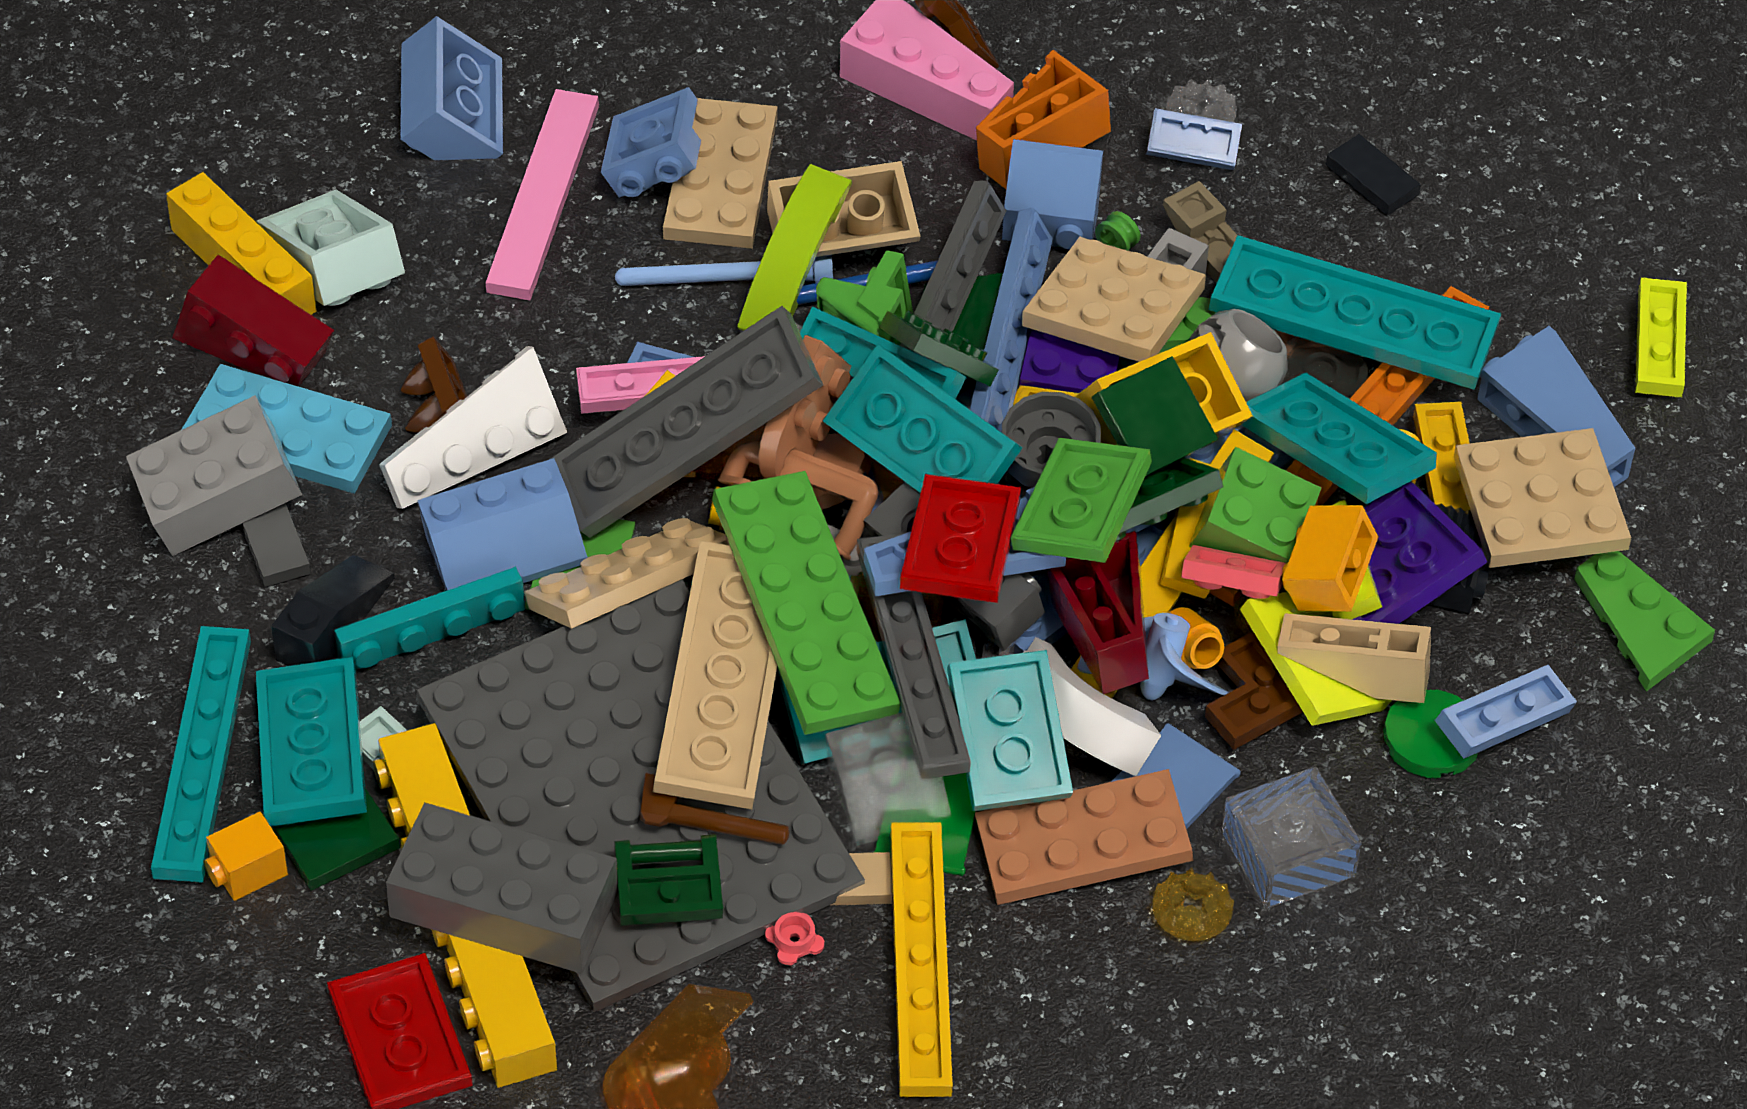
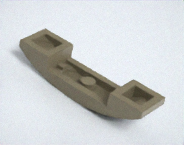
(1202, 217)

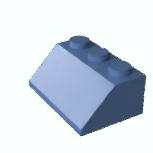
(450, 95)
(503, 524)

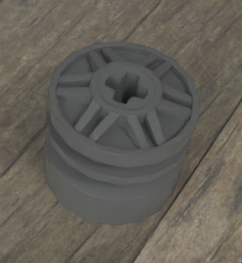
(1037, 425)

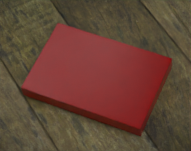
(960, 538)
(399, 1034)

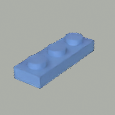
(1505, 711)

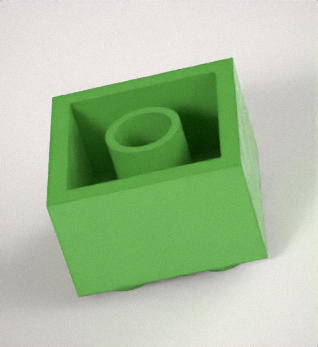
(1255, 509)

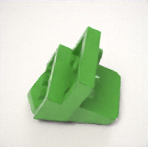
(866, 305)

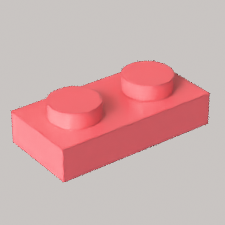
(1220, 568)

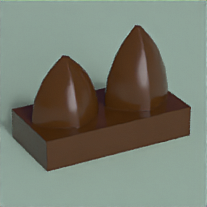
(433, 374)

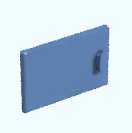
(1195, 771)

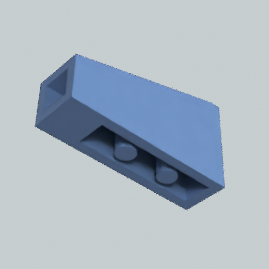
(1546, 392)

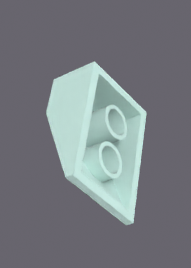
(338, 245)

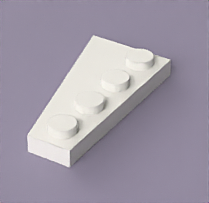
(491, 425)

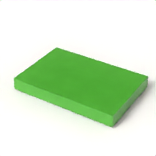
(1081, 500)

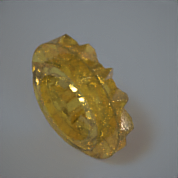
(1188, 922)

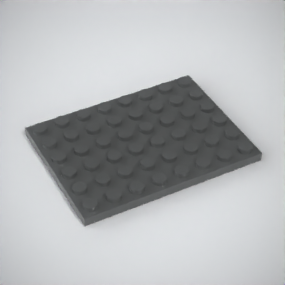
(562, 750)

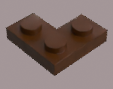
(958, 23)
(1260, 697)

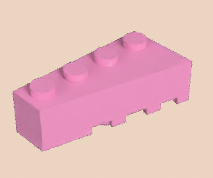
(920, 67)

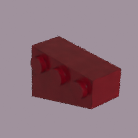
(250, 325)
(1105, 613)

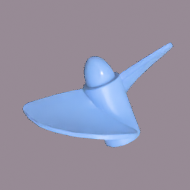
(1165, 644)

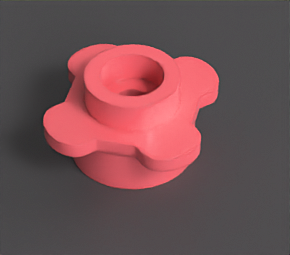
(794, 925)

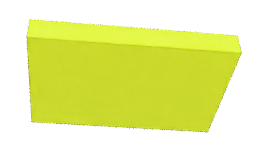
(1317, 694)

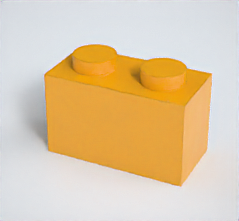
(1329, 558)

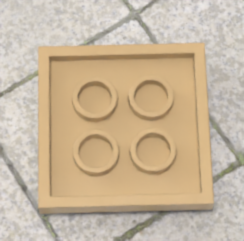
(1114, 300)
(1541, 497)

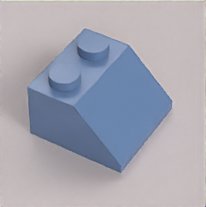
(1059, 185)

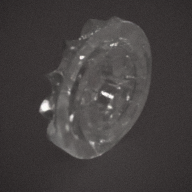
(1219, 103)

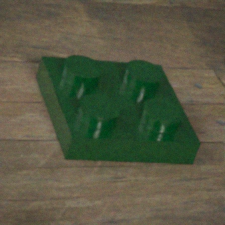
(939, 345)

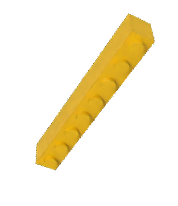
(494, 982)

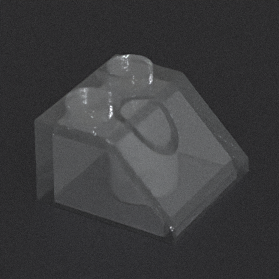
(881, 779)

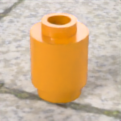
(1204, 641)

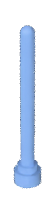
(714, 272)

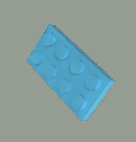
(320, 434)

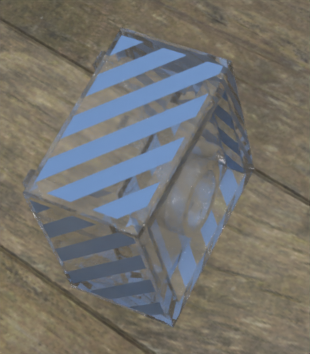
(1291, 837)

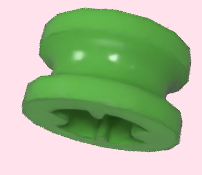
(1118, 231)

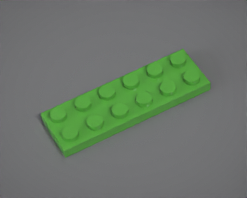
(805, 602)

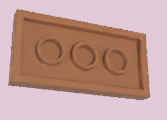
(1084, 838)

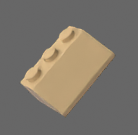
(873, 213)

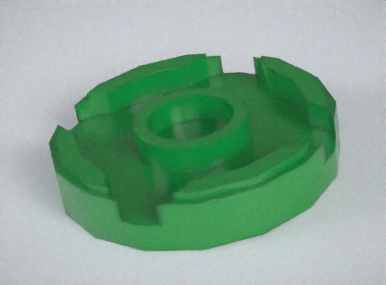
(1418, 741)

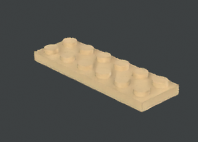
(718, 690)

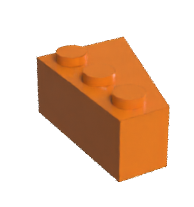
(1052, 108)

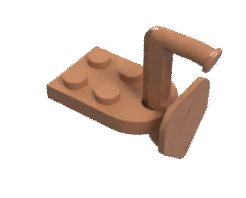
(792, 441)

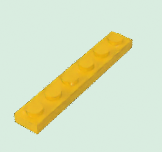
(921, 960)

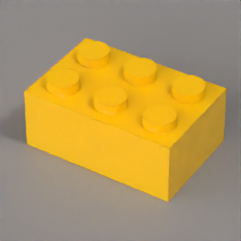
(1205, 374)

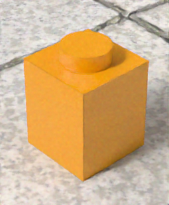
(245, 856)

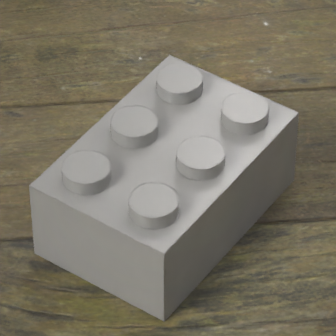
(213, 475)

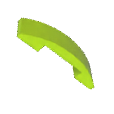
(795, 244)

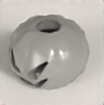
(1249, 348)

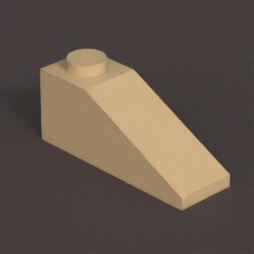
(1366, 655)

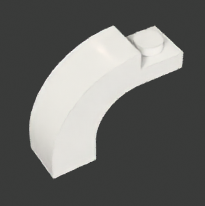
(1096, 721)

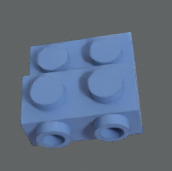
(652, 144)

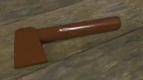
(661, 809)

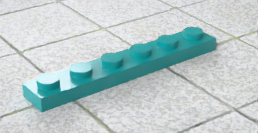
(201, 754)

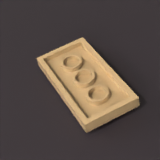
(725, 191)
(622, 576)

